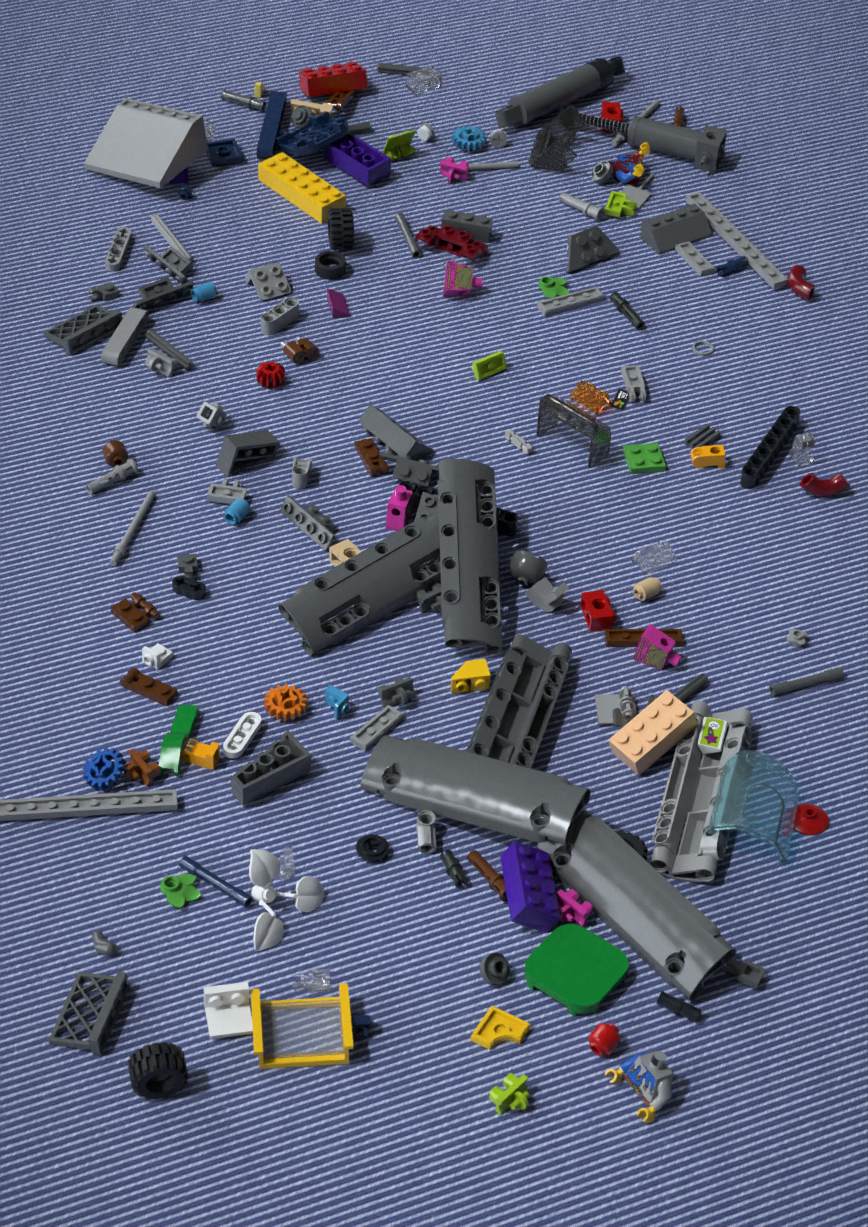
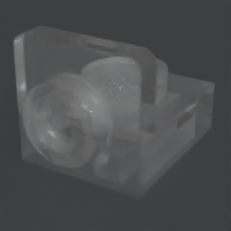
(287, 864)

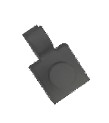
(105, 291)
(187, 564)
(747, 973)

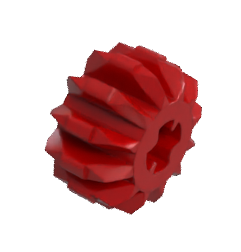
(270, 374)

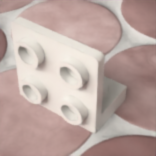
(228, 1010)

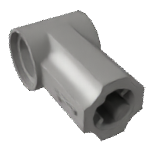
(426, 832)

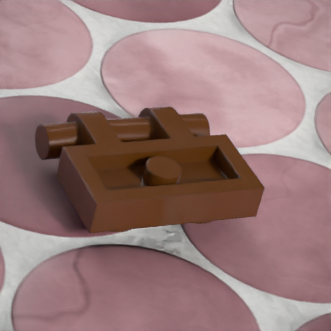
(130, 614)

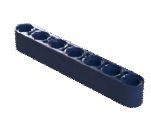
(271, 124)

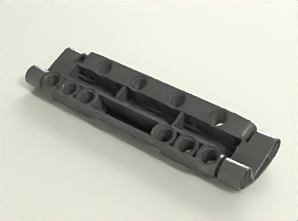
(472, 553)
(375, 577)
(509, 717)

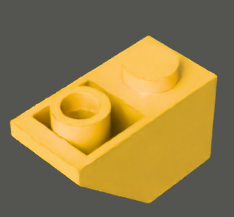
(471, 676)

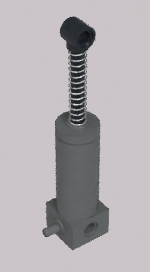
(703, 147)

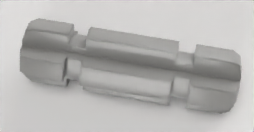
(519, 442)

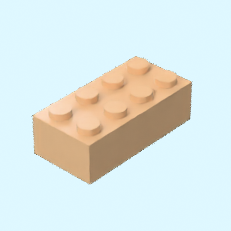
(653, 732)

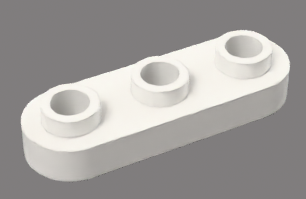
(242, 735)

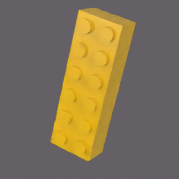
(300, 186)

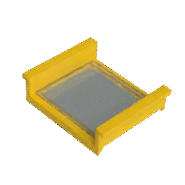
(302, 1030)

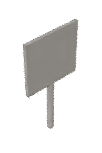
(637, 194)

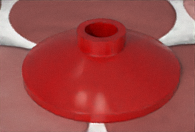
(810, 820)

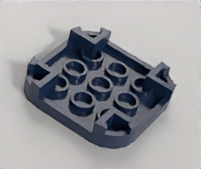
(314, 135)

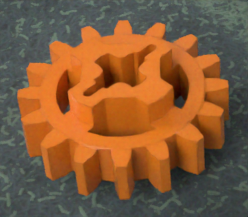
(285, 702)

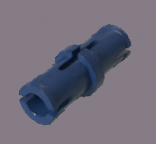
(732, 266)

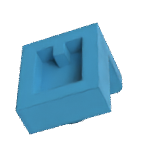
(338, 700)

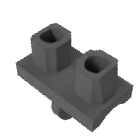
(430, 600)
(397, 692)

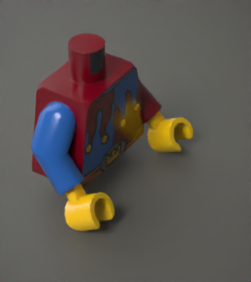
(630, 167)

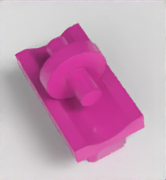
(454, 171)
(571, 910)

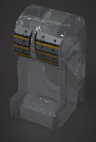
(802, 449)

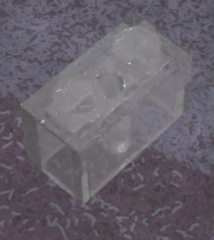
(423, 80)

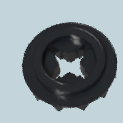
(375, 842)

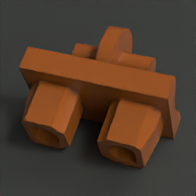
(138, 767)

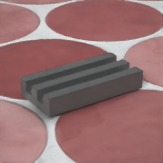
(700, 435)

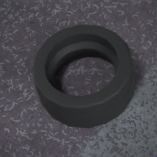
(330, 257)

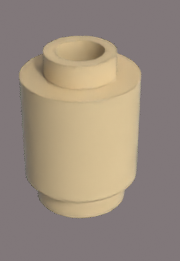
(647, 588)

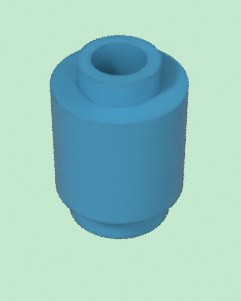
(204, 292)
(236, 511)

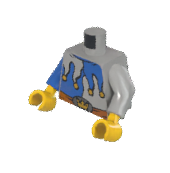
(649, 1079)

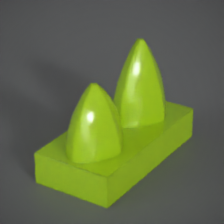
(489, 365)

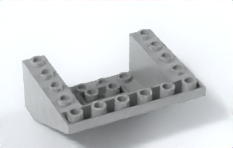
(147, 143)

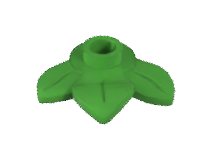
(553, 286)
(179, 889)

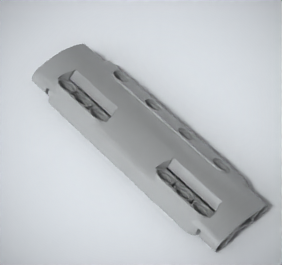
(692, 795)

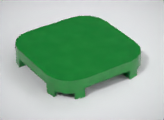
(576, 968)

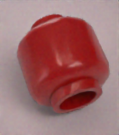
(604, 1039)

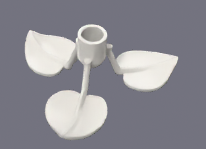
(262, 869)

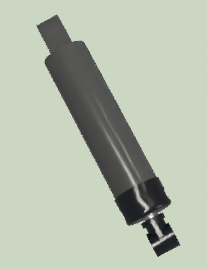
(560, 91)

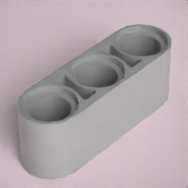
(279, 316)

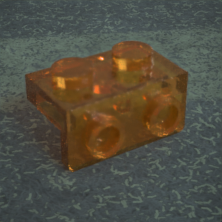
(589, 397)

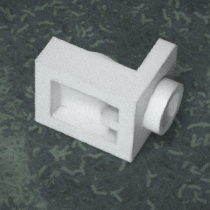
(156, 656)

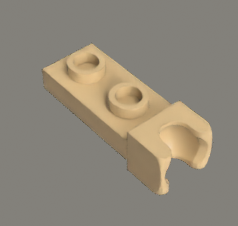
(316, 108)

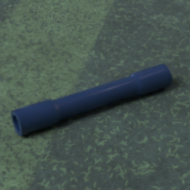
(234, 892)

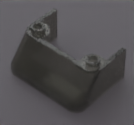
(551, 142)
(556, 408)

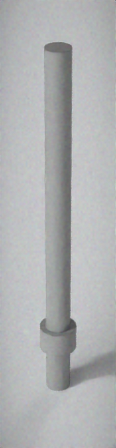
(621, 137)
(120, 549)

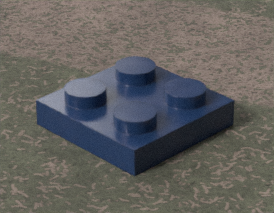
(224, 152)

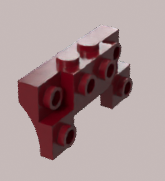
(453, 241)

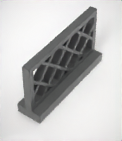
(84, 335)
(105, 1013)

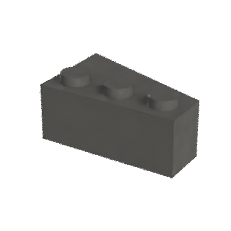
(246, 449)

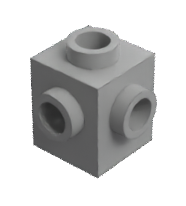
(212, 415)

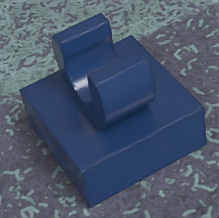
(360, 1022)

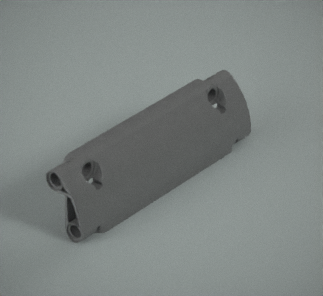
(475, 789)
(639, 905)

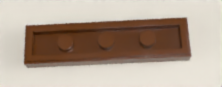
(632, 637)

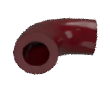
(799, 284)
(824, 487)

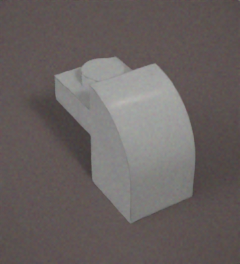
(545, 595)

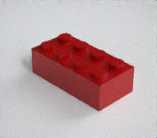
(332, 79)

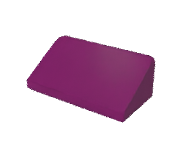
(337, 304)

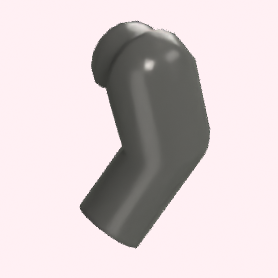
(103, 946)

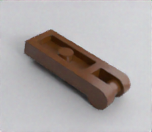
(340, 99)
(370, 456)
(148, 687)

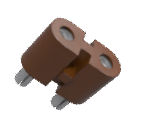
(299, 351)

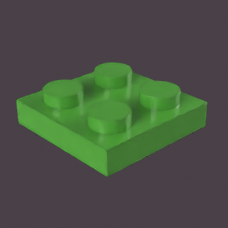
(644, 458)

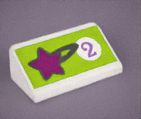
(712, 735)

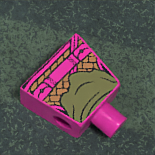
(459, 280)
(403, 501)
(656, 649)

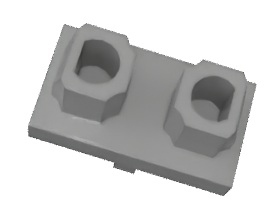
(159, 362)

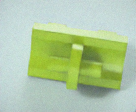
(513, 1096)

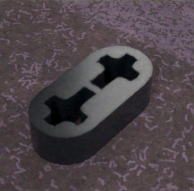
(189, 588)

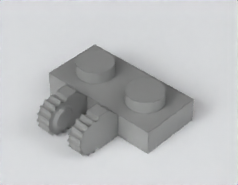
(226, 493)

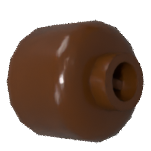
(115, 453)

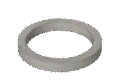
(702, 353)

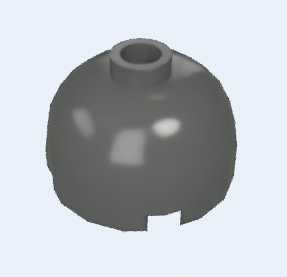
(526, 568)

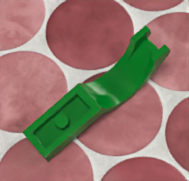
(173, 741)

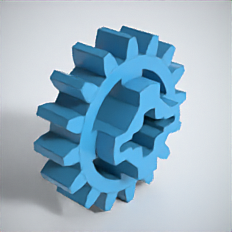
(469, 138)

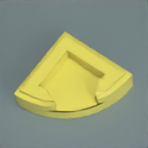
(259, 89)

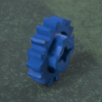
(104, 769)

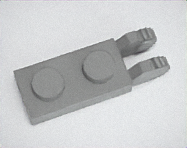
(633, 382)

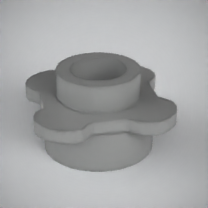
(796, 637)

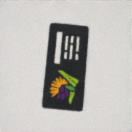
(620, 400)

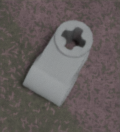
(301, 472)

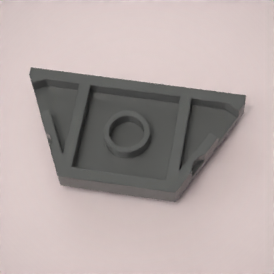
(588, 247)

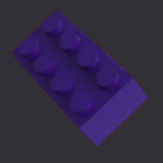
(358, 159)
(530, 887)

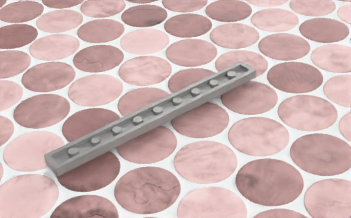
(738, 241)
(88, 805)

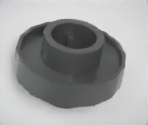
(300, 116)
(602, 172)
(494, 968)

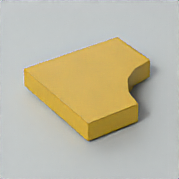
(499, 1027)

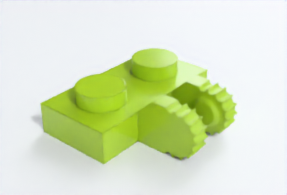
(619, 204)

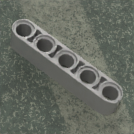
(124, 336)

